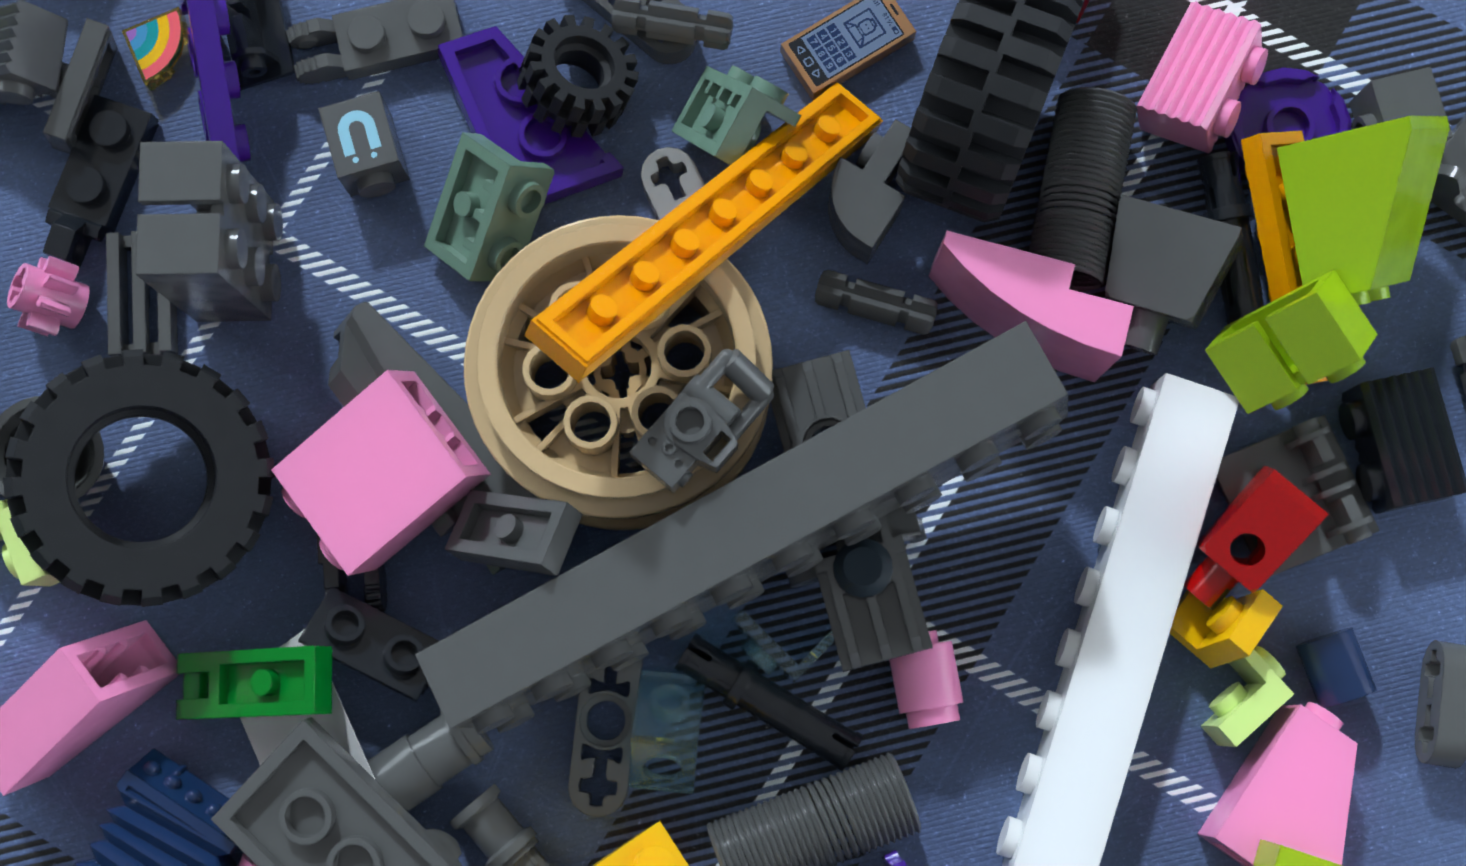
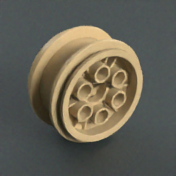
(504, 395)

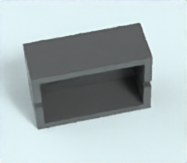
(215, 259)

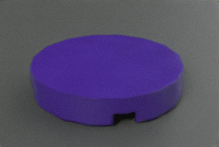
(1288, 102)

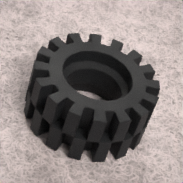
(590, 51)

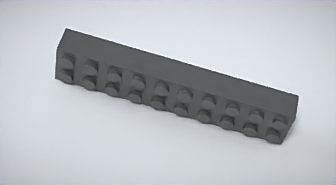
(747, 533)

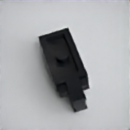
(97, 178)

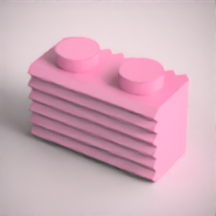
(1202, 77)

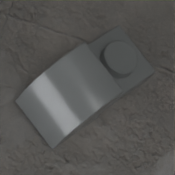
(860, 200)

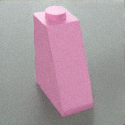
(79, 699)
(1289, 789)

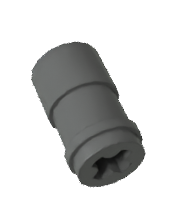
(427, 759)

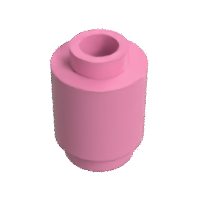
(928, 685)

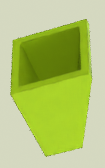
(1363, 201)

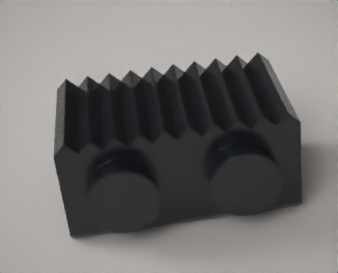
(1402, 441)

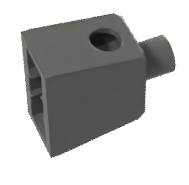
(1167, 267)

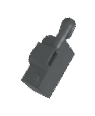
(700, 419)

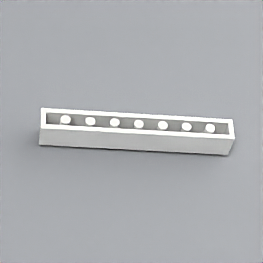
(1122, 626)

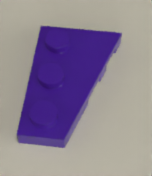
(217, 77)
(484, 80)

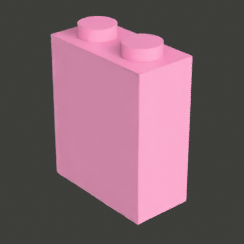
(379, 472)

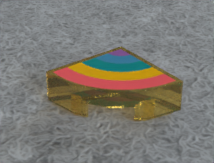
(157, 46)

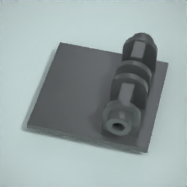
(1316, 465)

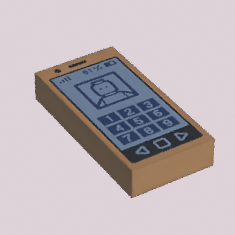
(846, 43)

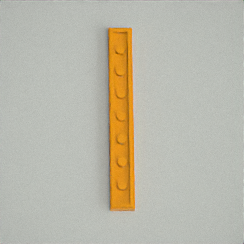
(699, 234)

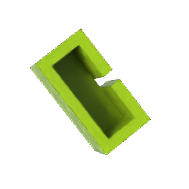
(1292, 343)

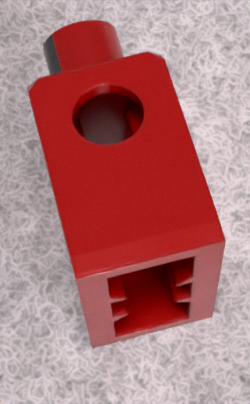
(1277, 517)

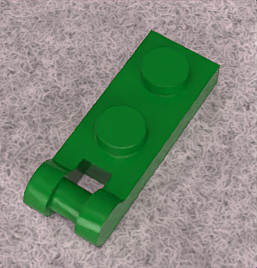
(255, 683)

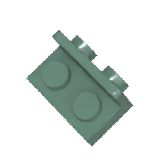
(727, 112)
(486, 208)

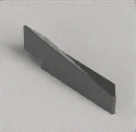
(370, 348)

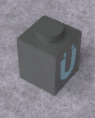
(364, 145)

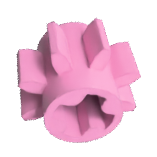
(48, 296)

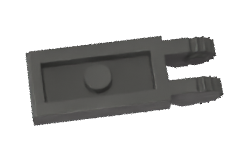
(375, 39)

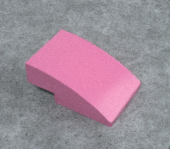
(1010, 286)

